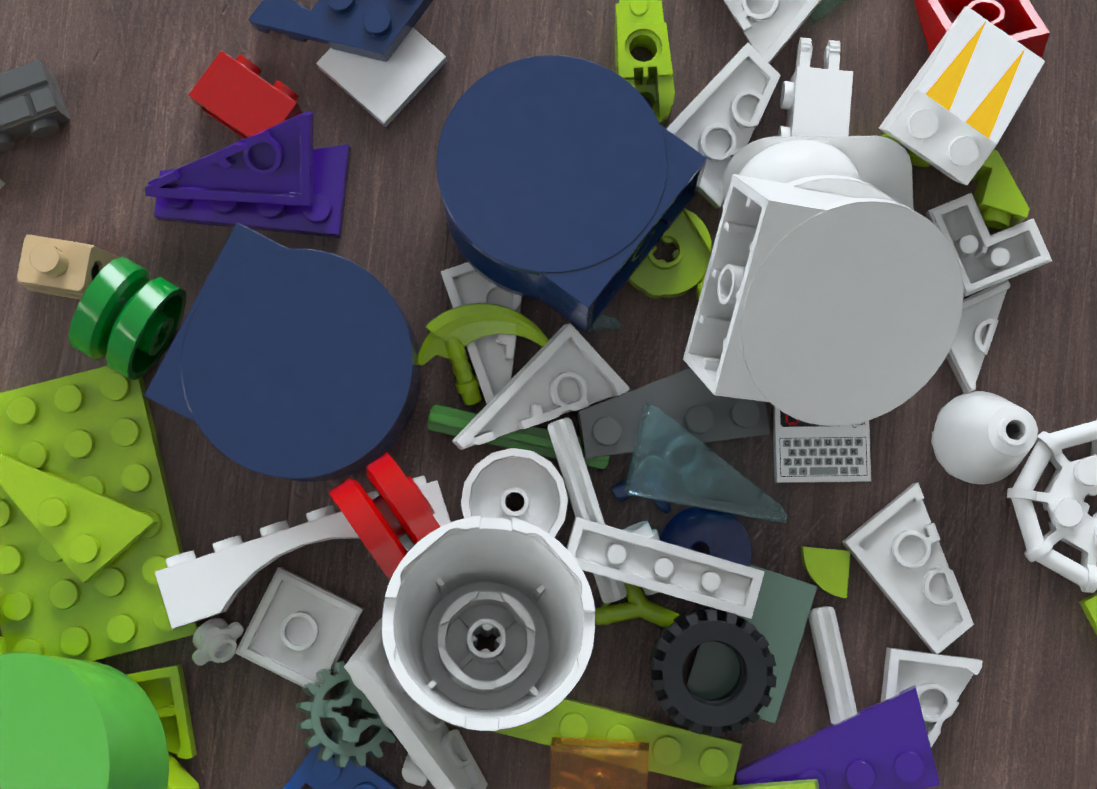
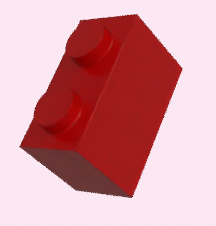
(240, 98)

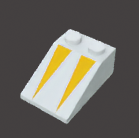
(963, 97)

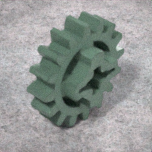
(344, 733)

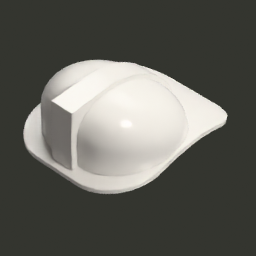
(791, 158)

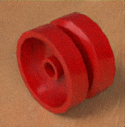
(391, 515)

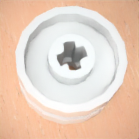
(521, 473)

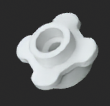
(216, 641)

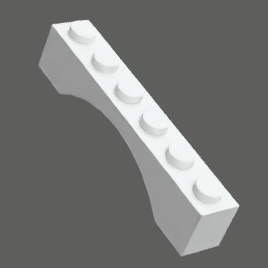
(209, 584)

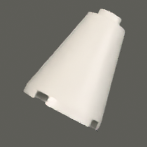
(982, 437)

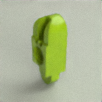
(643, 25)

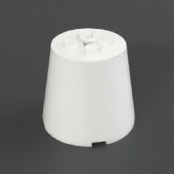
(488, 581)

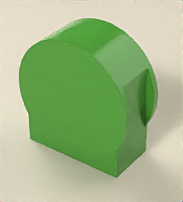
(76, 727)

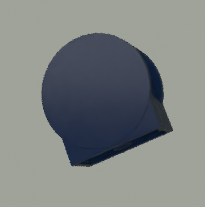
(560, 181)
(292, 362)

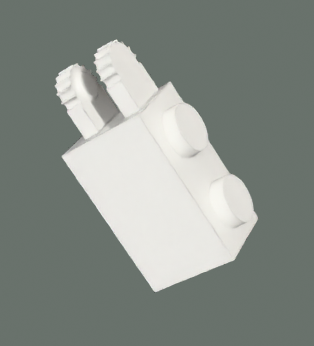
(817, 97)

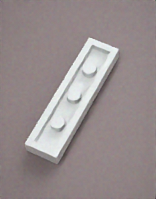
(665, 567)

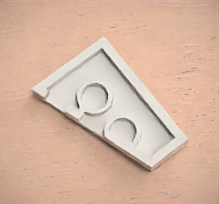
(725, 116)

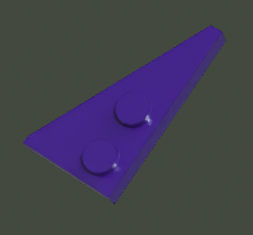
(259, 169)

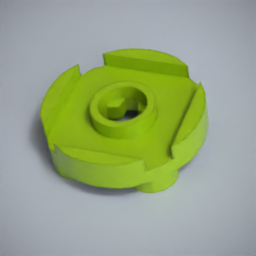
(690, 259)

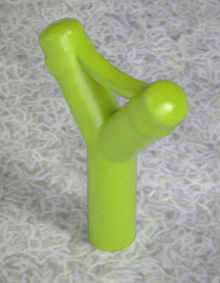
(636, 607)

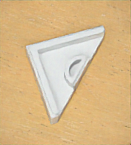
(975, 334)

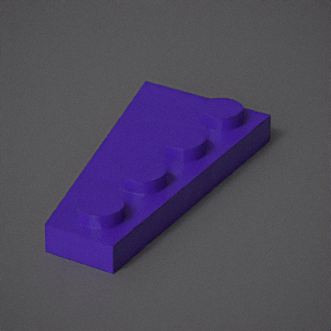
(319, 219)
(871, 750)

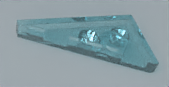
(682, 470)

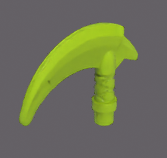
(464, 324)

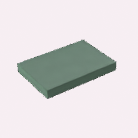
(781, 618)

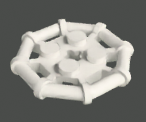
(1064, 503)

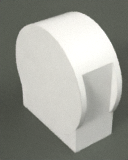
(824, 300)

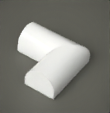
(987, 258)

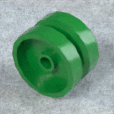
(127, 318)

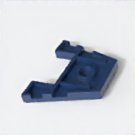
(351, 26)

